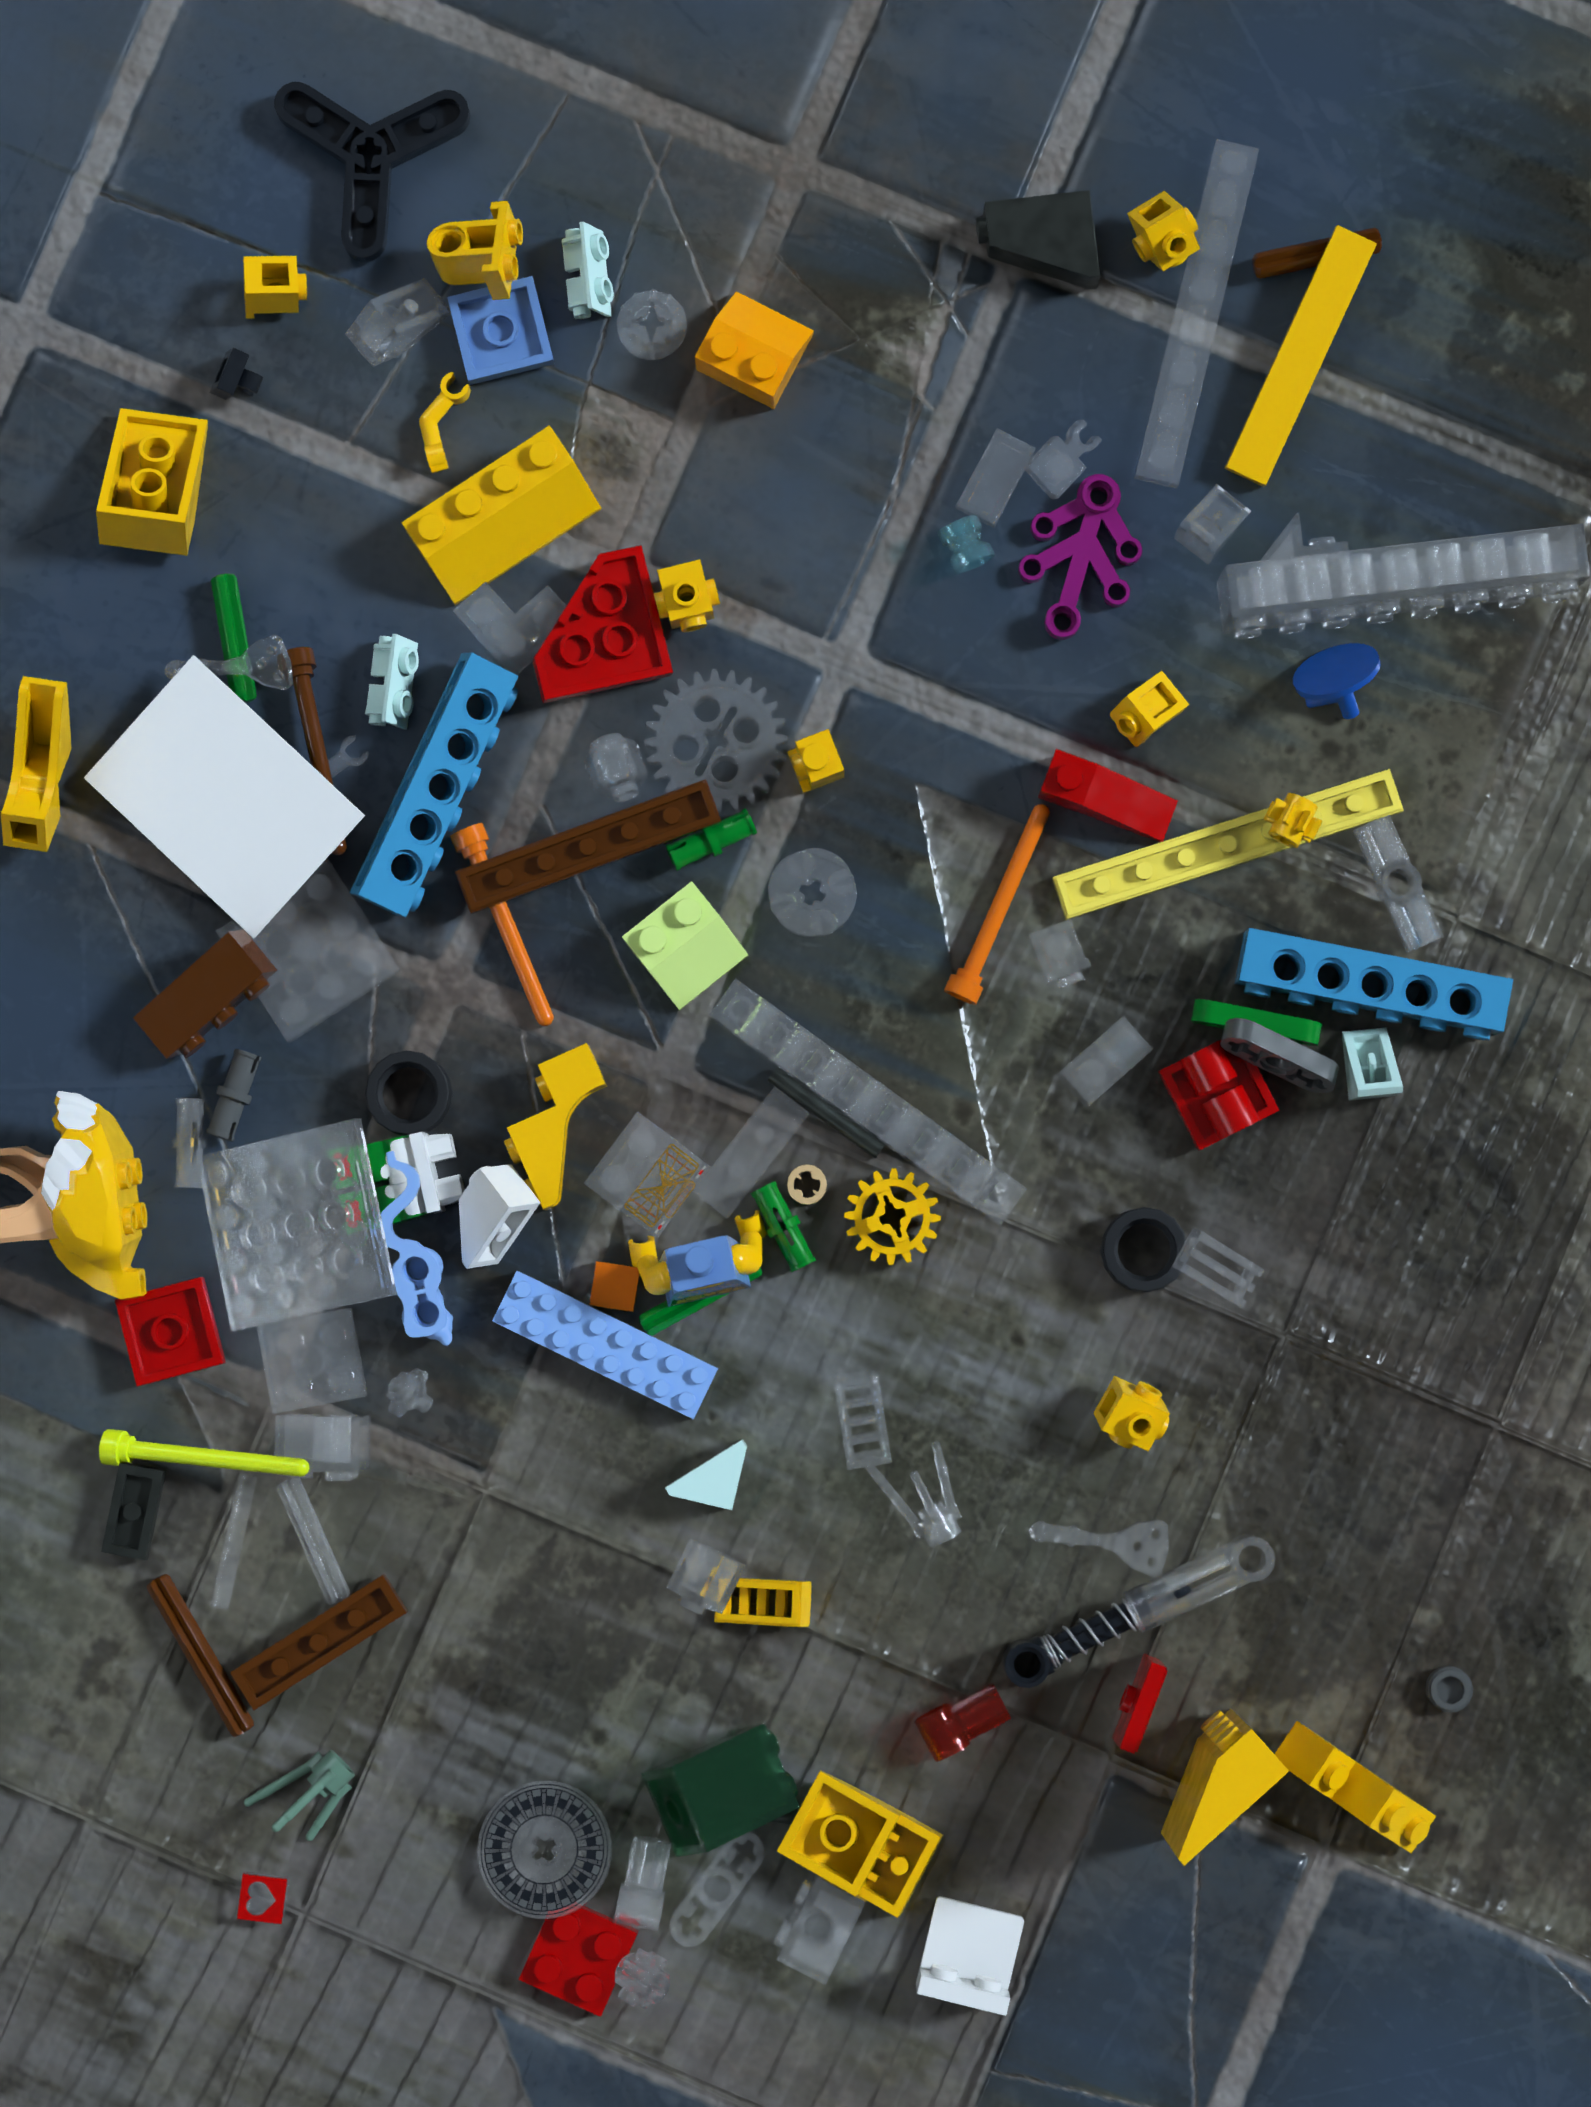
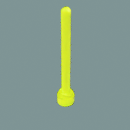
(119, 1447)

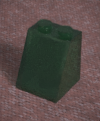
(721, 1790)

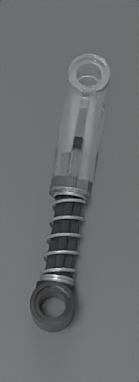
(1144, 1607)

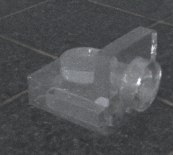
(1059, 954)

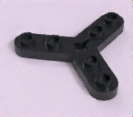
(396, 137)

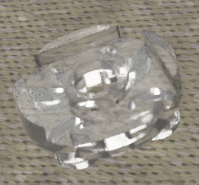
(803, 869)

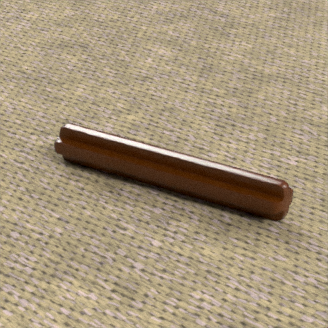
(200, 1655)

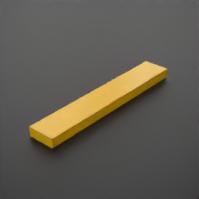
(1300, 355)

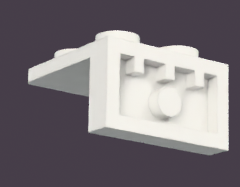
(969, 1955)

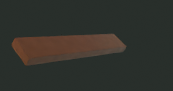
(588, 846)

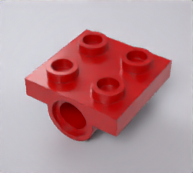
(1217, 1094)

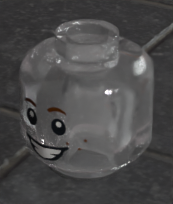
(615, 767)

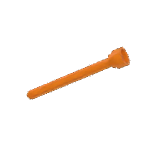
(472, 844)
(967, 982)

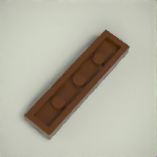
(319, 1642)

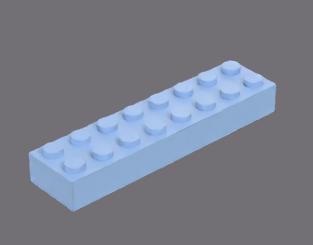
(605, 1344)

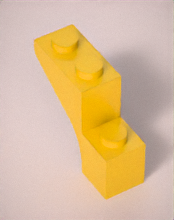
(38, 763)
(542, 1138)
(1354, 1787)

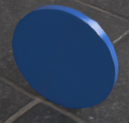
(1335, 675)

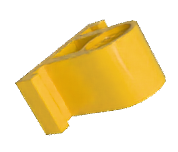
(479, 251)

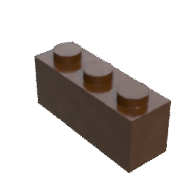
(206, 995)

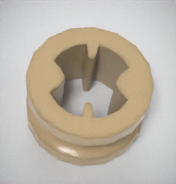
(797, 1194)

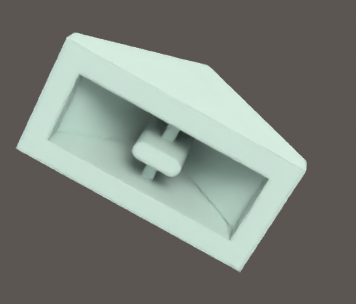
(1370, 1064)
(714, 1480)

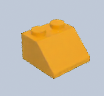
(752, 349)

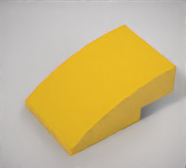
(860, 1843)

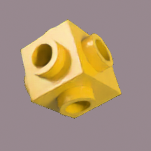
(1164, 231)
(683, 581)
(1132, 1414)

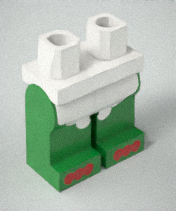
(421, 1153)

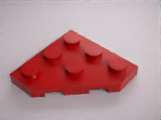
(605, 633)

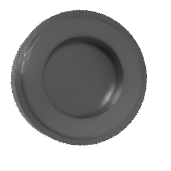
(1449, 1689)

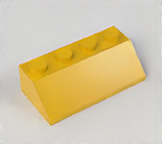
(502, 515)

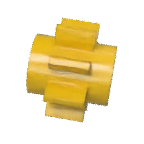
(1293, 820)

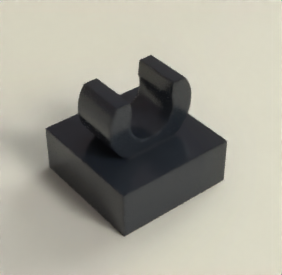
(234, 376)

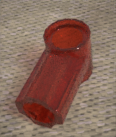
(952, 1726)

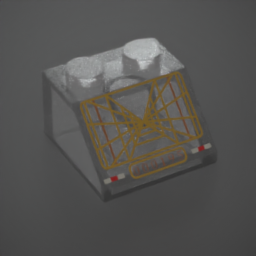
(647, 1174)

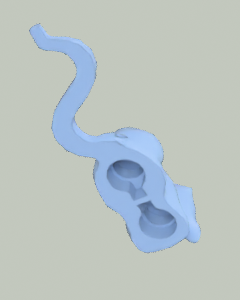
(416, 1270)

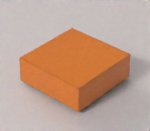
(614, 1286)

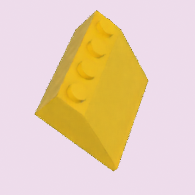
(1220, 1782)

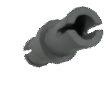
(233, 1095)

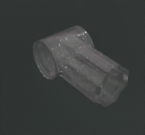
(642, 1894)

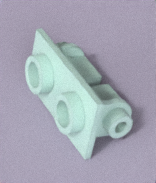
(587, 251)
(395, 661)

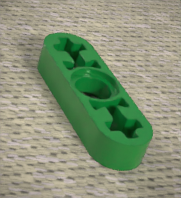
(1216, 1014)

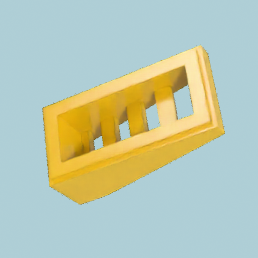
(800, 1603)

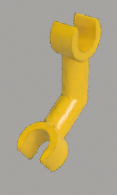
(432, 415)

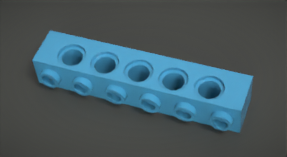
(375, 879)
(1487, 993)

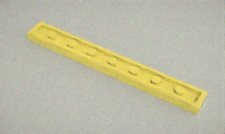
(1218, 847)

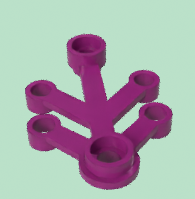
(1083, 549)

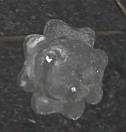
(409, 1392)

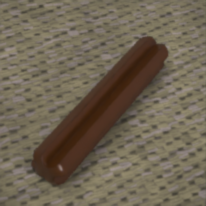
(1300, 255)

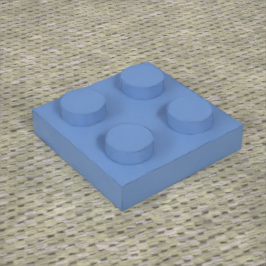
(501, 334)

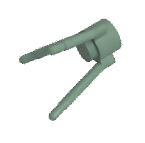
(328, 1776)

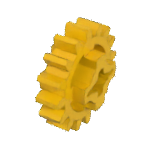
(911, 1209)

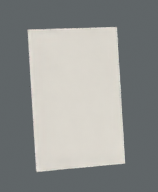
(224, 796)

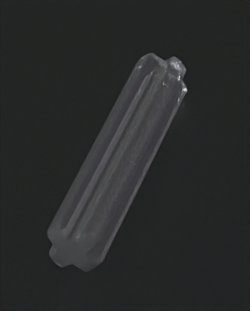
(313, 1540)

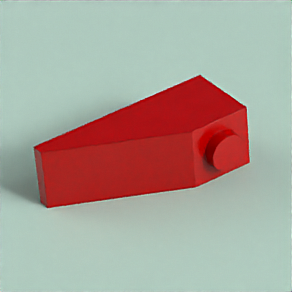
(1107, 796)

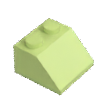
(685, 945)

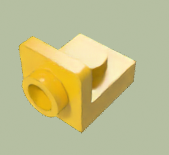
(1148, 709)

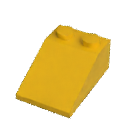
(152, 482)

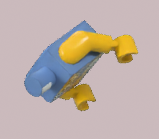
(701, 1267)

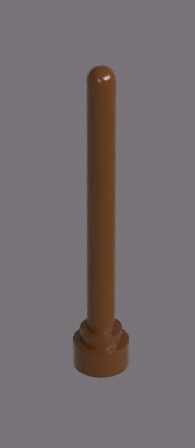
(303, 664)

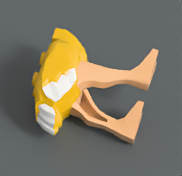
(82, 1197)

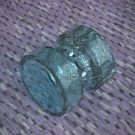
(964, 540)

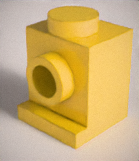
(272, 285)
(816, 761)

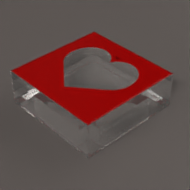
(263, 1897)

